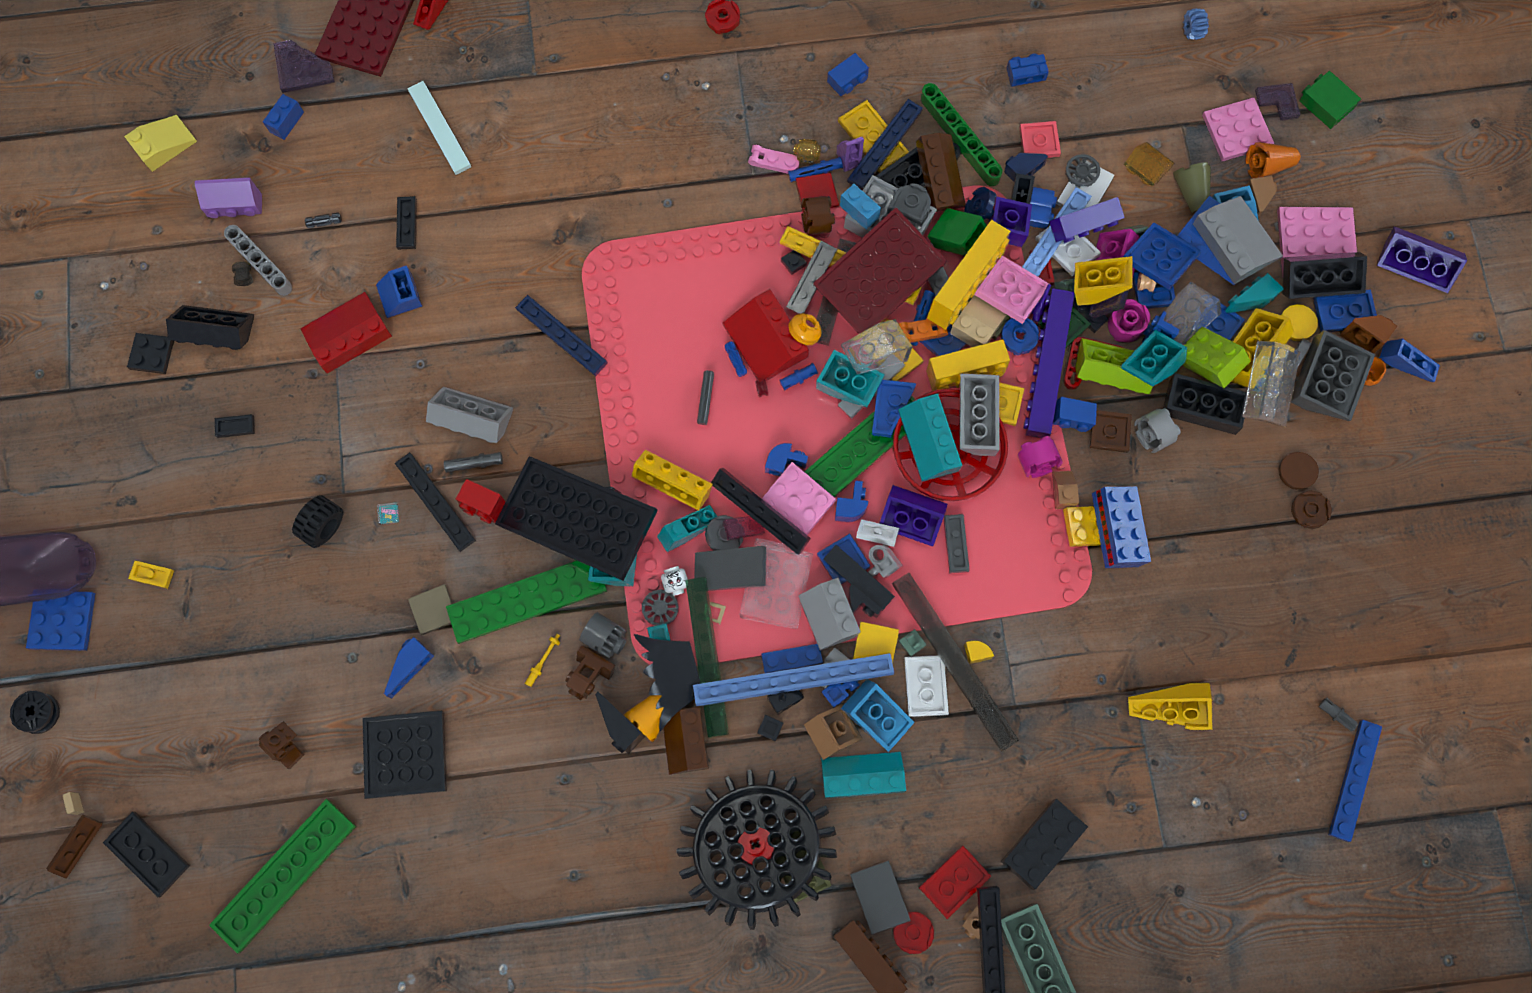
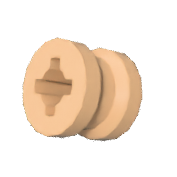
(1145, 283)

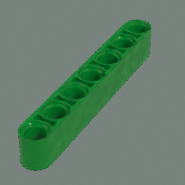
(960, 126)

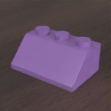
(229, 197)

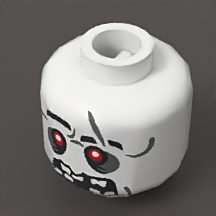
(674, 580)

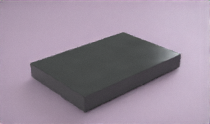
(880, 897)

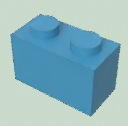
(860, 206)

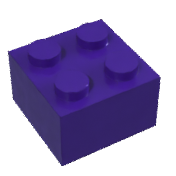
(1014, 217)

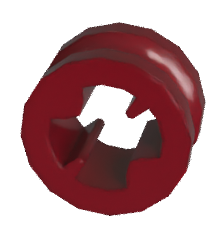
(761, 388)

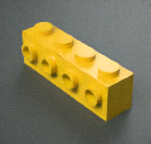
(671, 480)

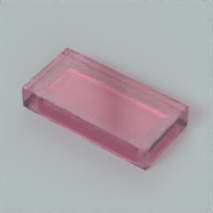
(742, 527)

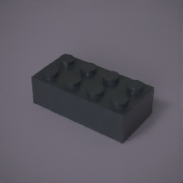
(1324, 275)
(1205, 404)
(1044, 844)

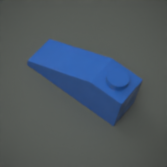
(1409, 359)
(408, 663)

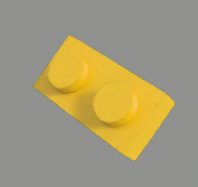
(151, 574)

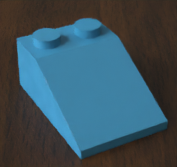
(877, 714)

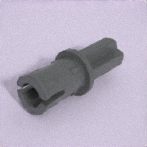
(1338, 714)

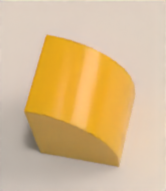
(977, 651)

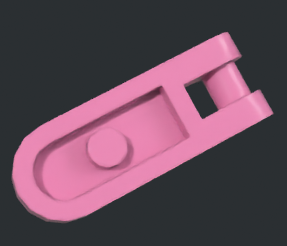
(773, 159)

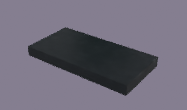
(146, 854)

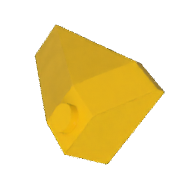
(1181, 705)

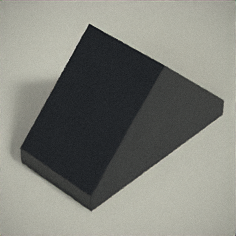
(1022, 188)

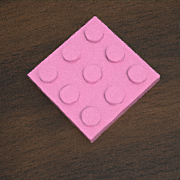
(1236, 128)
(1012, 289)
(799, 498)

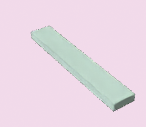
(439, 127)

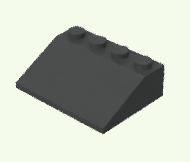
(1332, 376)

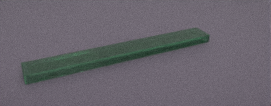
(706, 651)

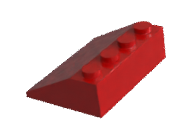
(345, 332)
(764, 336)

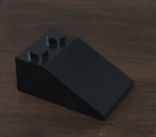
(620, 729)

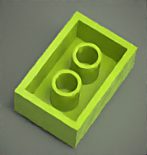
(1215, 357)

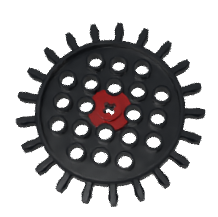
(800, 869)

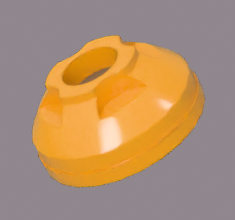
(802, 332)

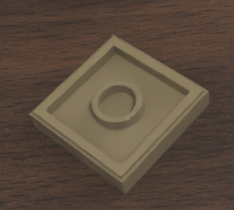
(430, 609)

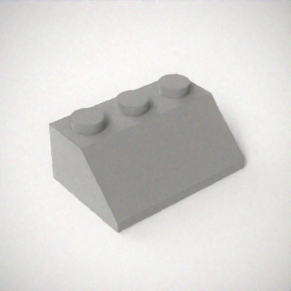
(829, 614)

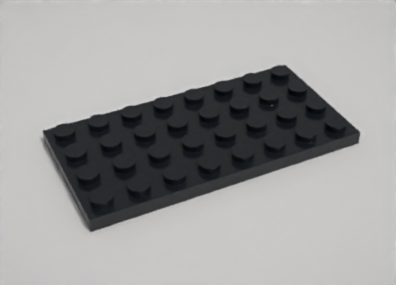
(576, 518)

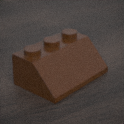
(685, 742)

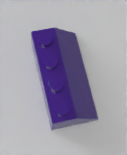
(1421, 259)

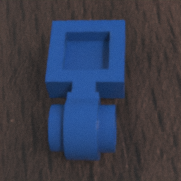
(837, 693)

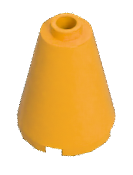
(646, 716)

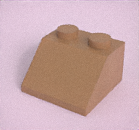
(832, 732)

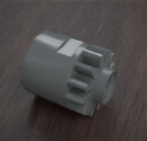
(603, 635)

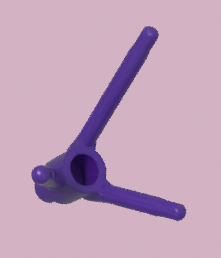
(1039, 308)

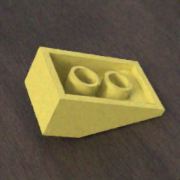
(160, 141)

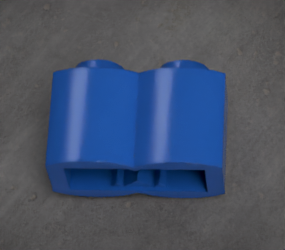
(1042, 204)

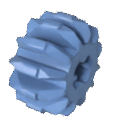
(1195, 24)

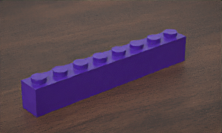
(1049, 363)

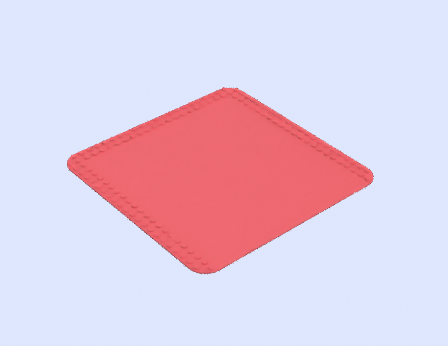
(659, 325)

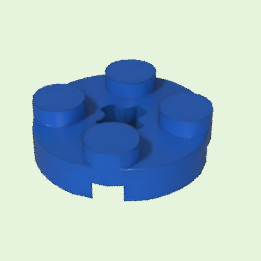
(1016, 345)

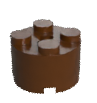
(817, 215)

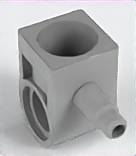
(887, 565)

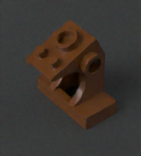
(580, 685)
(275, 744)

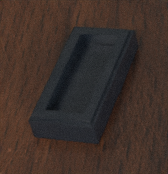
(234, 426)

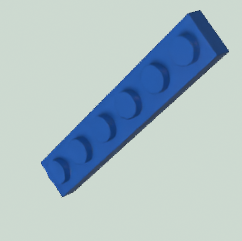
(1355, 781)

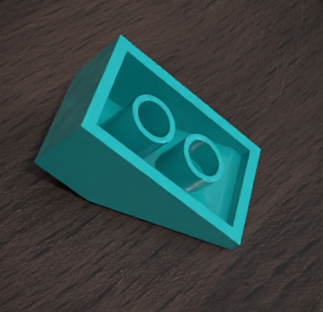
(1156, 359)
(843, 382)

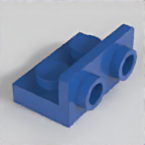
(1160, 325)

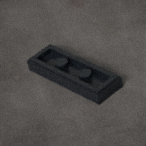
(406, 222)

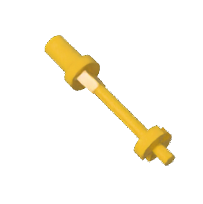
(535, 672)

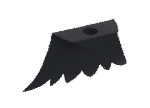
(674, 674)

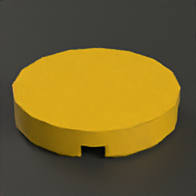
(1303, 321)

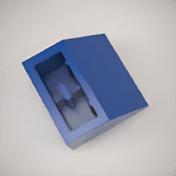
(398, 292)

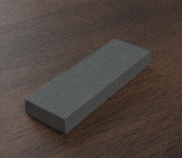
(956, 543)

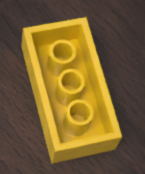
(1261, 327)
(983, 359)

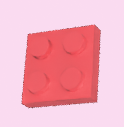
(1040, 138)

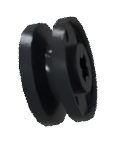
(45, 709)

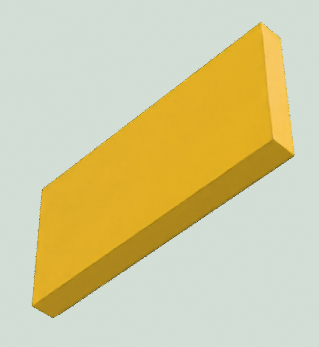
(867, 123)

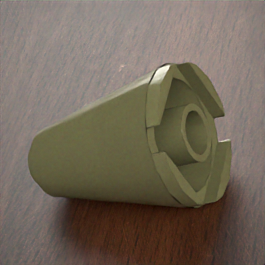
(1194, 184)

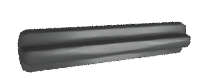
(705, 397)

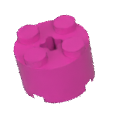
(1129, 323)
(1039, 457)

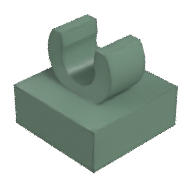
(912, 643)

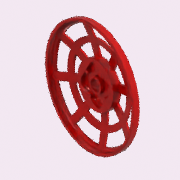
(964, 457)

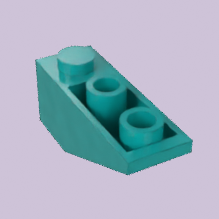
(1257, 296)
(685, 528)

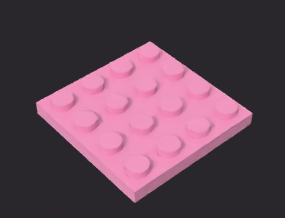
(1315, 231)

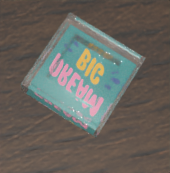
(387, 513)

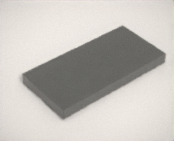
(732, 568)

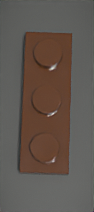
(74, 846)

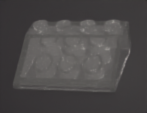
(1271, 383)
(785, 580)

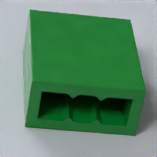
(1329, 99)
(956, 231)

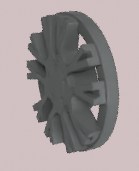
(1082, 170)
(660, 607)

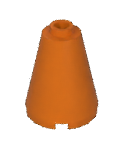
(1269, 159)

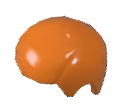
(1376, 372)

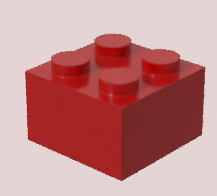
(480, 501)

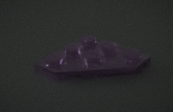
(300, 67)

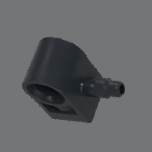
(785, 700)

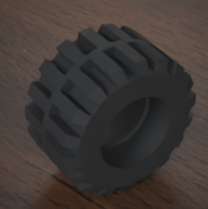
(317, 521)

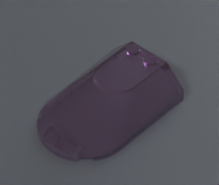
(43, 566)

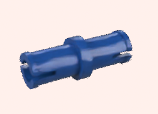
(798, 376)

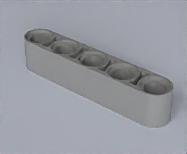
(252, 254)

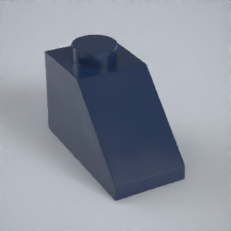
(1024, 164)

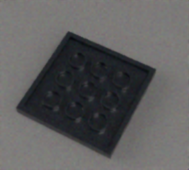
(404, 754)

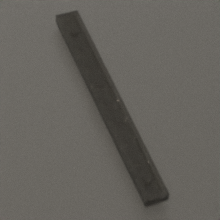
(955, 662)

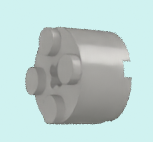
(1157, 430)

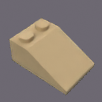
(977, 322)

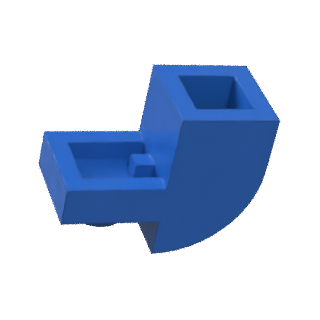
(781, 456)
(852, 509)

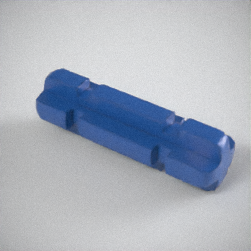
(735, 359)

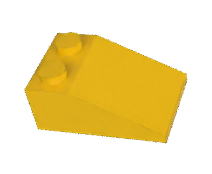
(1102, 279)

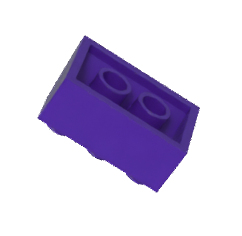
(914, 515)

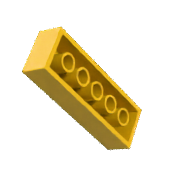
(969, 274)

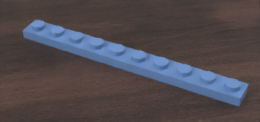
(793, 679)

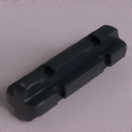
(322, 220)

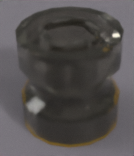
(242, 274)

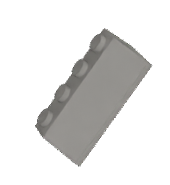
(468, 414)
(979, 414)

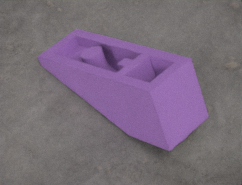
(850, 153)

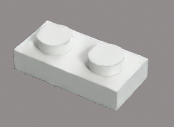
(877, 533)

